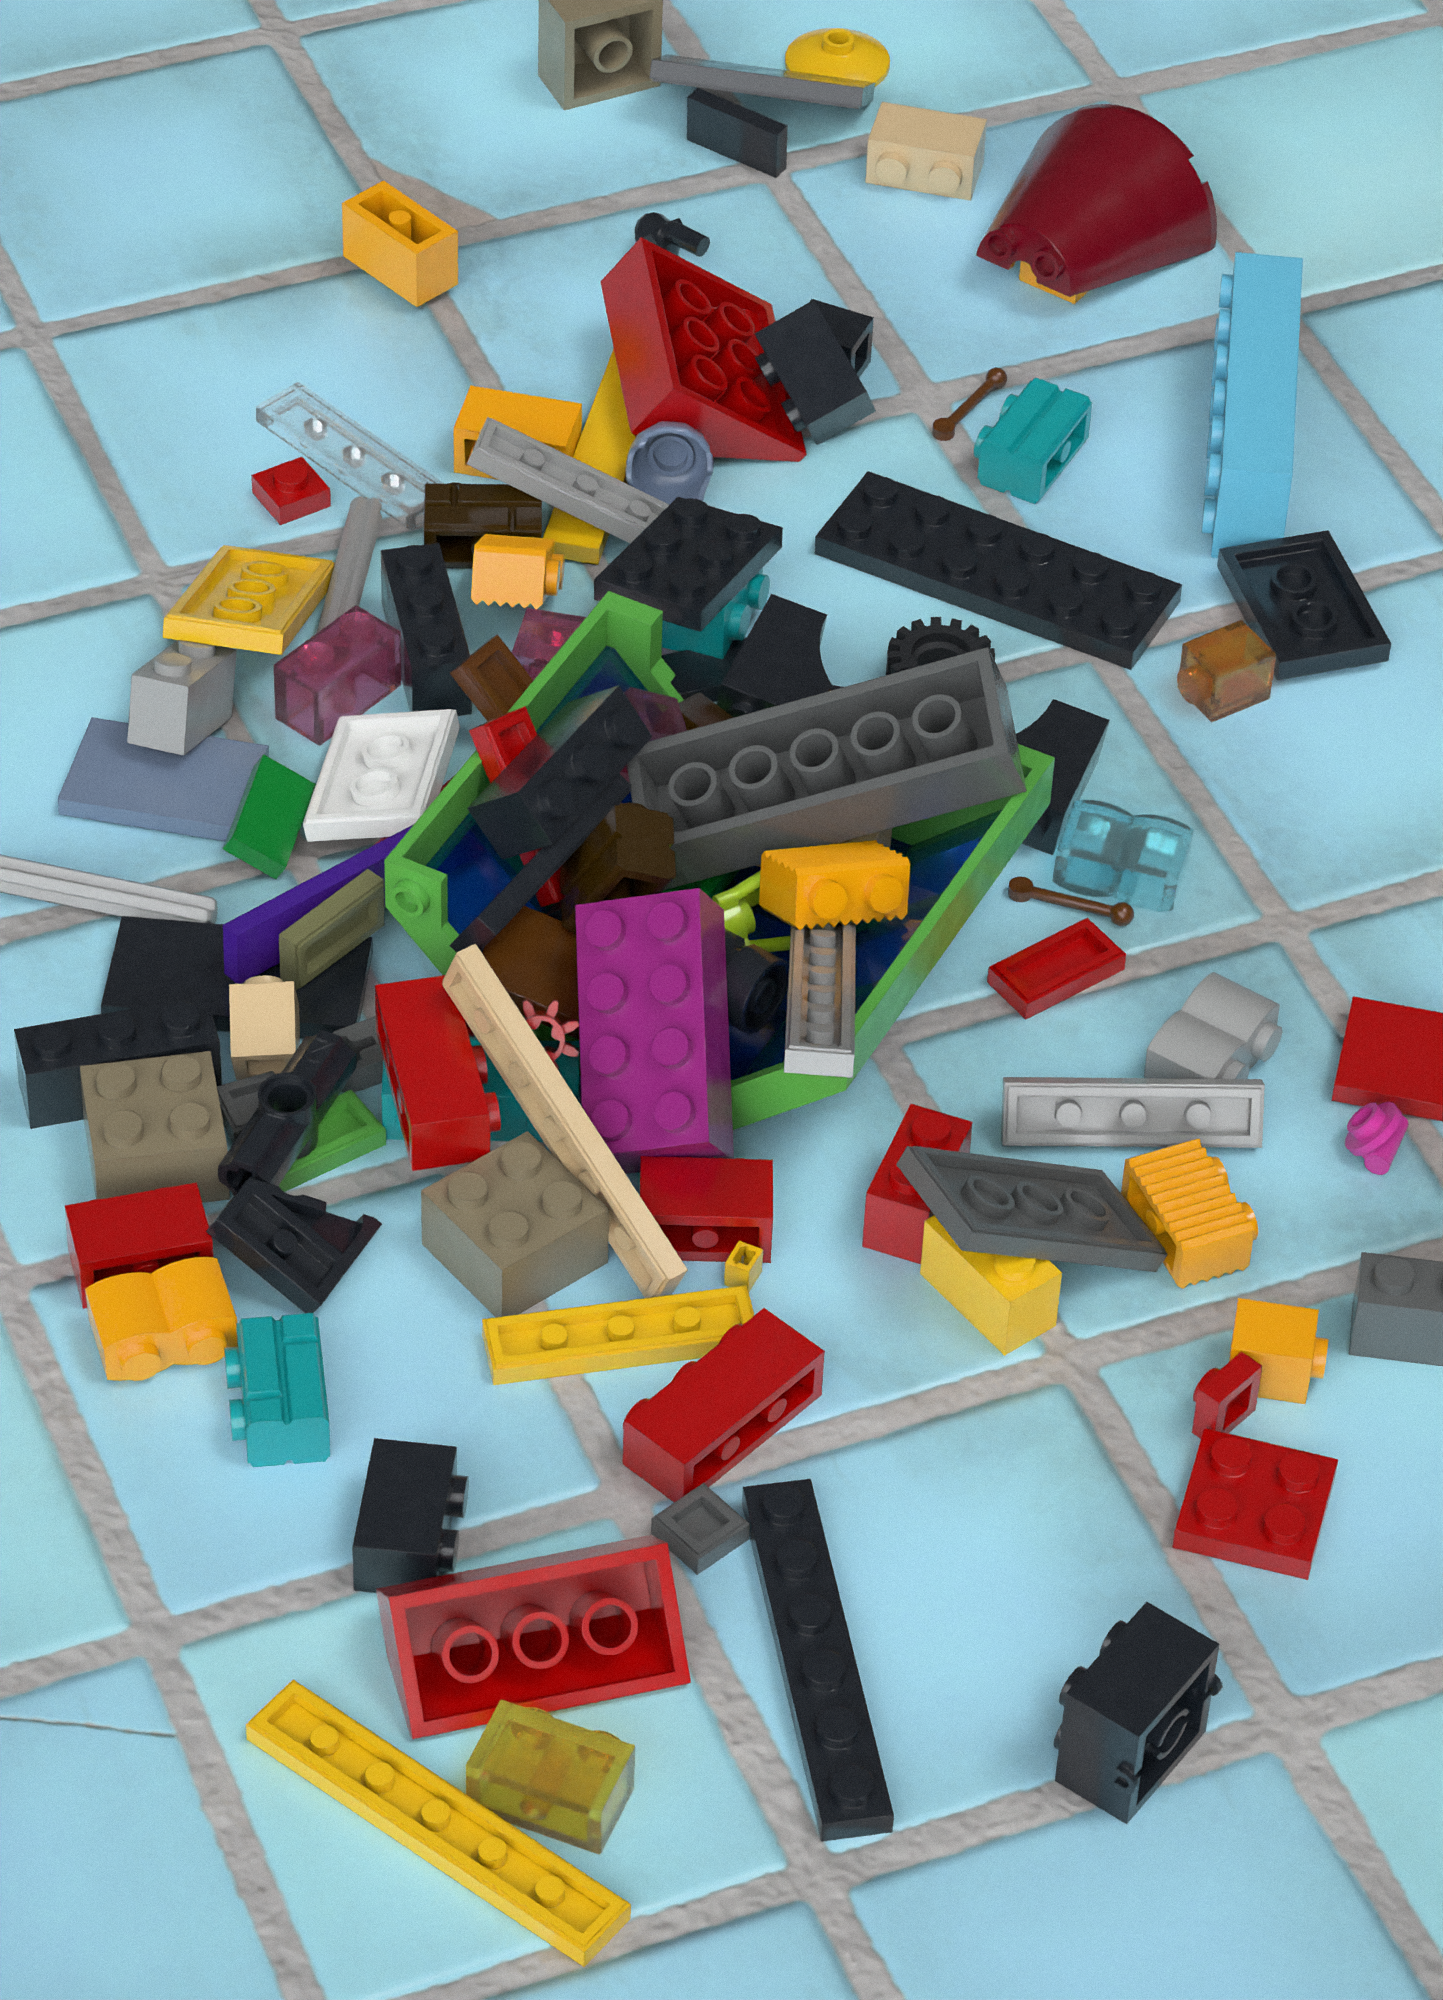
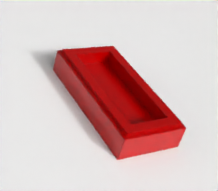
(1056, 968)

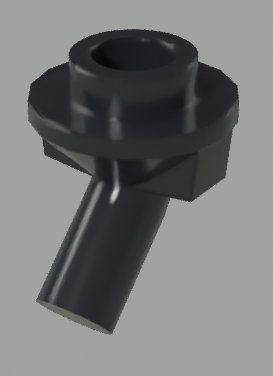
(670, 234)

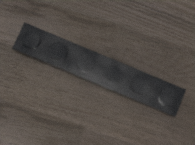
(817, 1661)

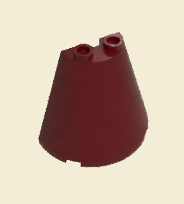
(1102, 202)

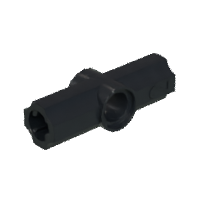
(289, 1112)

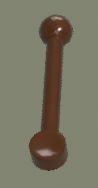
(945, 427)
(1022, 890)

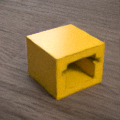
(743, 1265)

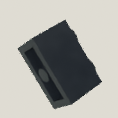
(814, 372)
(408, 1514)

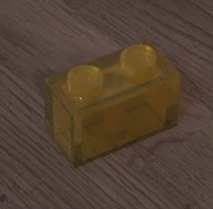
(551, 1775)

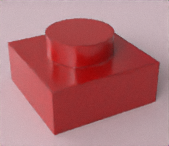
(291, 490)
(1226, 1395)

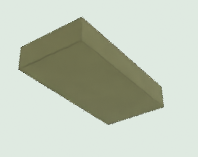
(332, 929)

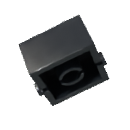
(1135, 1711)

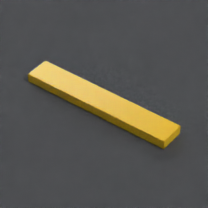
(439, 1823)

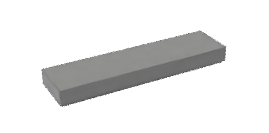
(563, 481)
(1131, 1112)

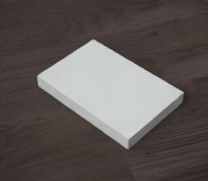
(380, 774)

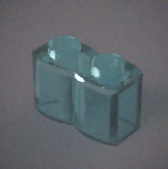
(1122, 855)

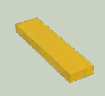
(611, 1334)

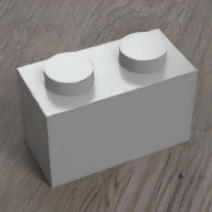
(181, 696)

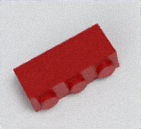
(434, 1074)
(722, 1406)

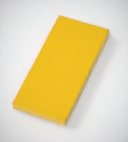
(249, 600)

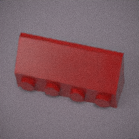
(534, 1634)

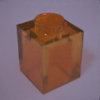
(1226, 671)

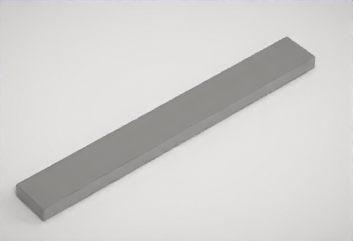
(821, 1001)

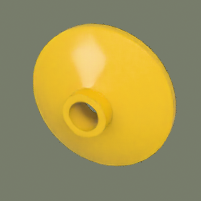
(839, 54)

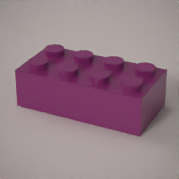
(655, 1026)

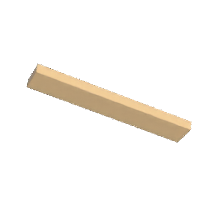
(562, 1120)

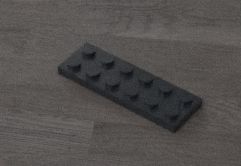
(999, 569)

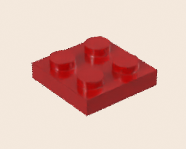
(1255, 1503)

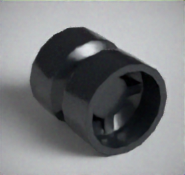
(754, 984)

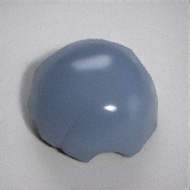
(670, 462)

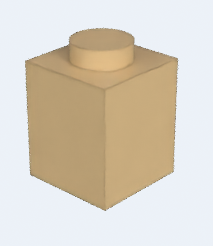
(263, 1025)

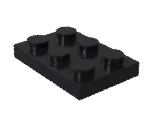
(691, 561)
(1304, 604)

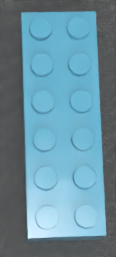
(1253, 401)

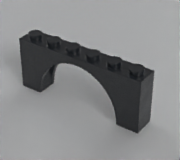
(784, 665)

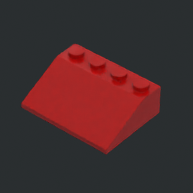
(690, 353)

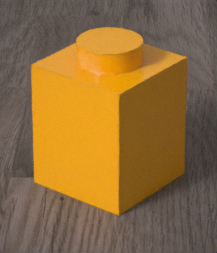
(1283, 1343)

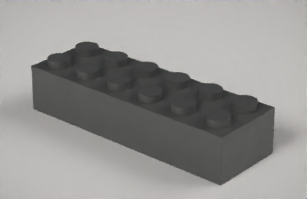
(833, 765)

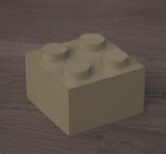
(597, 48)
(154, 1125)
(514, 1226)

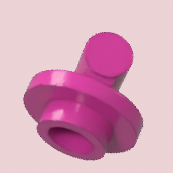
(1376, 1135)

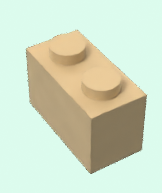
(926, 151)

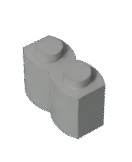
(1215, 1033)

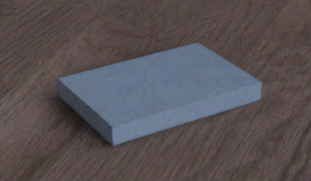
(155, 787)

